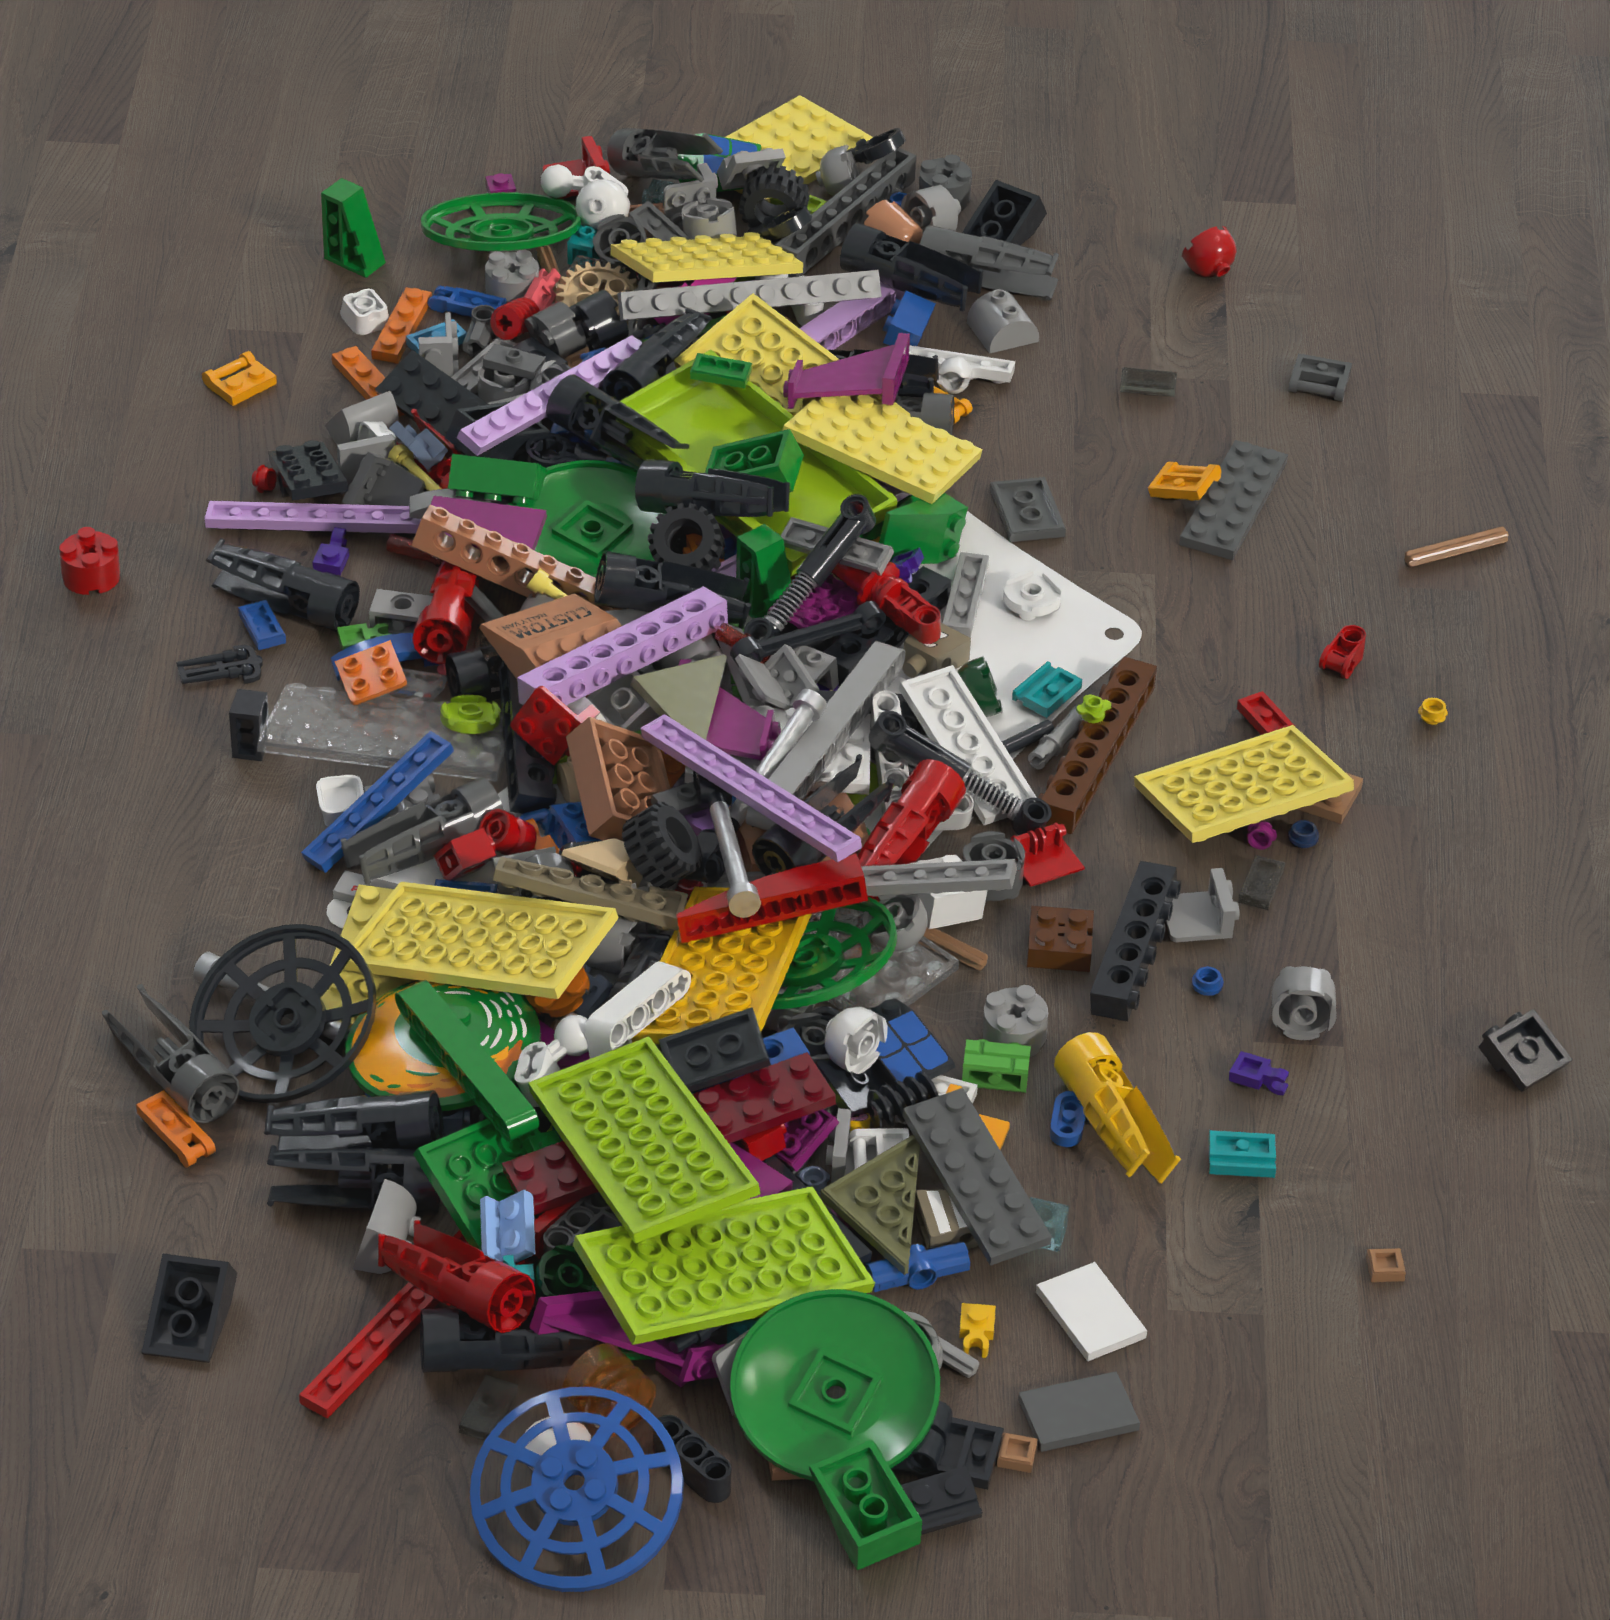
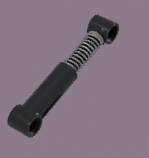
(854, 520)
(893, 735)

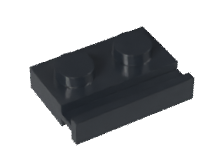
(944, 1499)

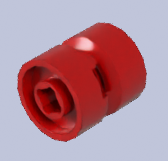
(509, 832)

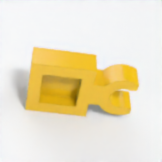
(977, 1326)

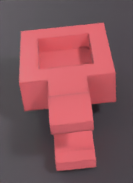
(541, 288)

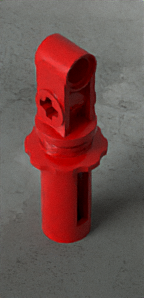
(895, 599)

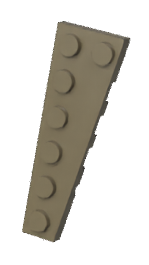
(652, 906)

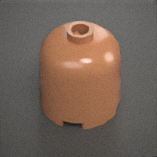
(893, 221)

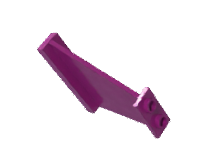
(861, 374)
(740, 728)
(592, 1317)

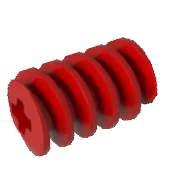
(509, 318)

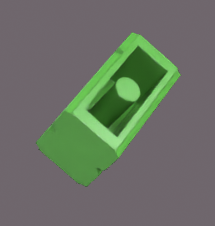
(996, 1065)

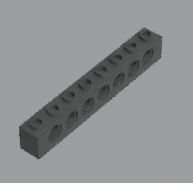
(849, 206)

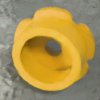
(1433, 711)

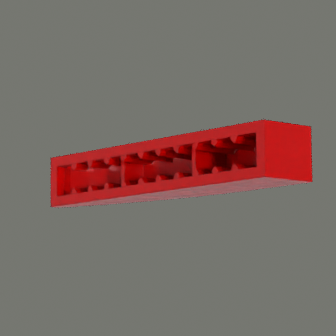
(782, 897)

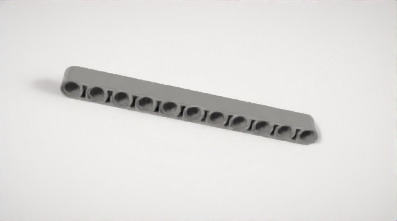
(834, 728)

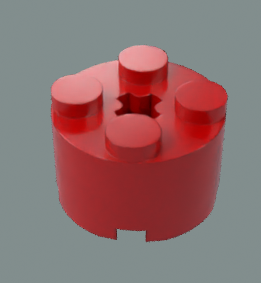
(89, 561)

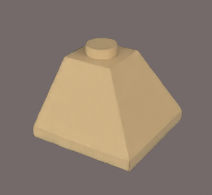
(605, 859)

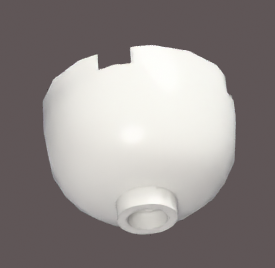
(601, 200)
(854, 1037)

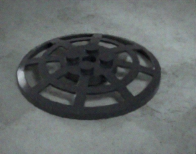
(283, 999)

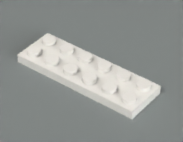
(959, 725)

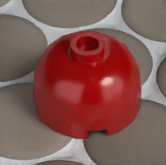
(1211, 253)

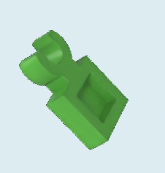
(357, 633)

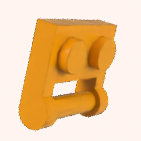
(243, 384)
(1184, 481)

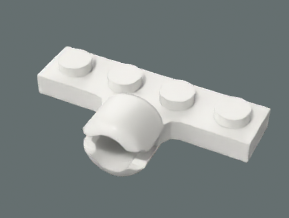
(958, 368)

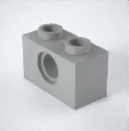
(397, 609)

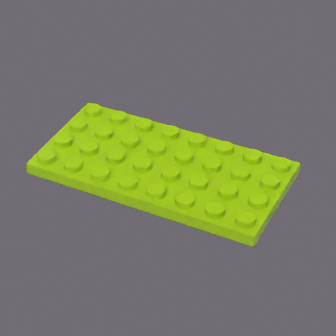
(643, 1139)
(722, 1265)

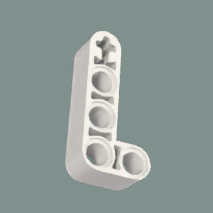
(635, 1007)

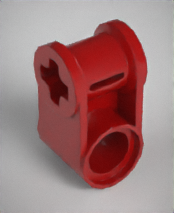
(1344, 651)

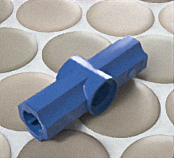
(923, 1267)

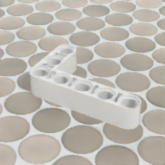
(900, 772)

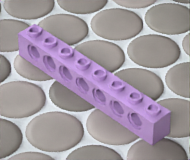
(628, 647)

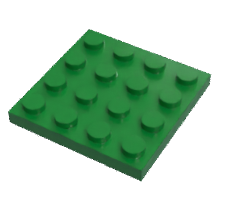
(468, 1168)

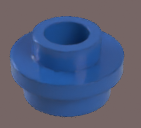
(1207, 981)

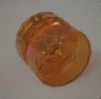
(611, 1370)

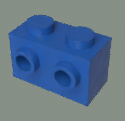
(910, 317)

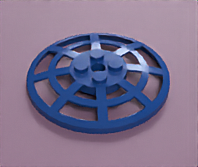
(579, 1505)

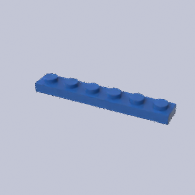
(378, 799)

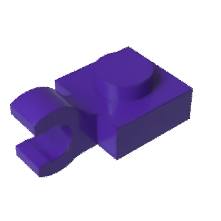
(332, 556)
(908, 563)
(1255, 1071)

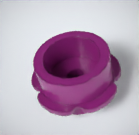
(1260, 840)

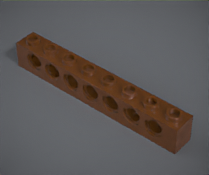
(1098, 743)

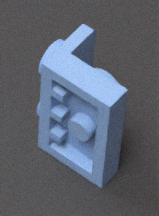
(508, 1226)

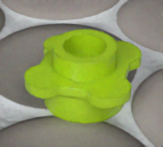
(1093, 708)

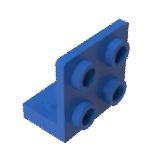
(567, 824)

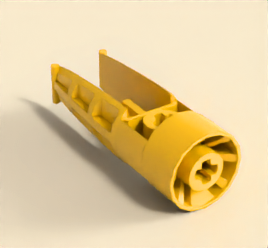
(1114, 1106)

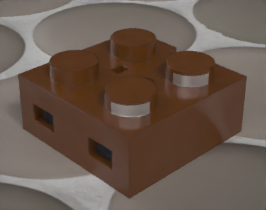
(1060, 938)

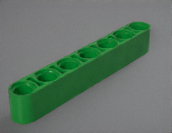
(467, 1061)

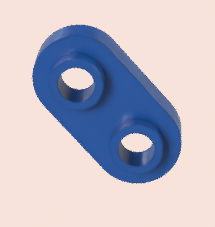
(1067, 1120)

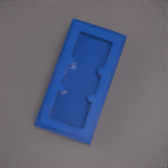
(262, 625)

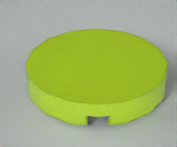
(470, 714)

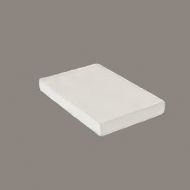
(1091, 1311)

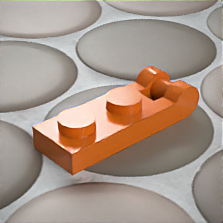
(175, 1128)

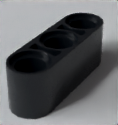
(701, 1464)

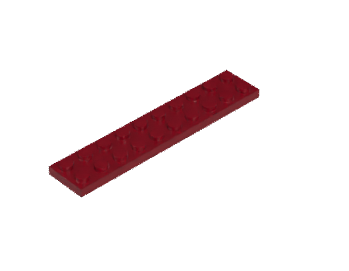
(735, 1107)

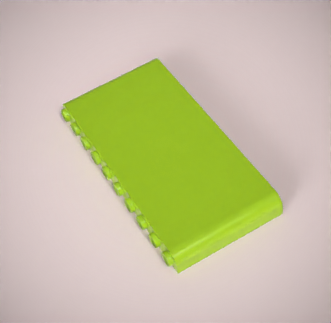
(722, 414)

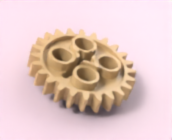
(588, 280)

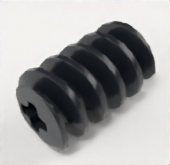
(892, 1100)

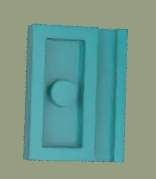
(1047, 689)
(1242, 1154)

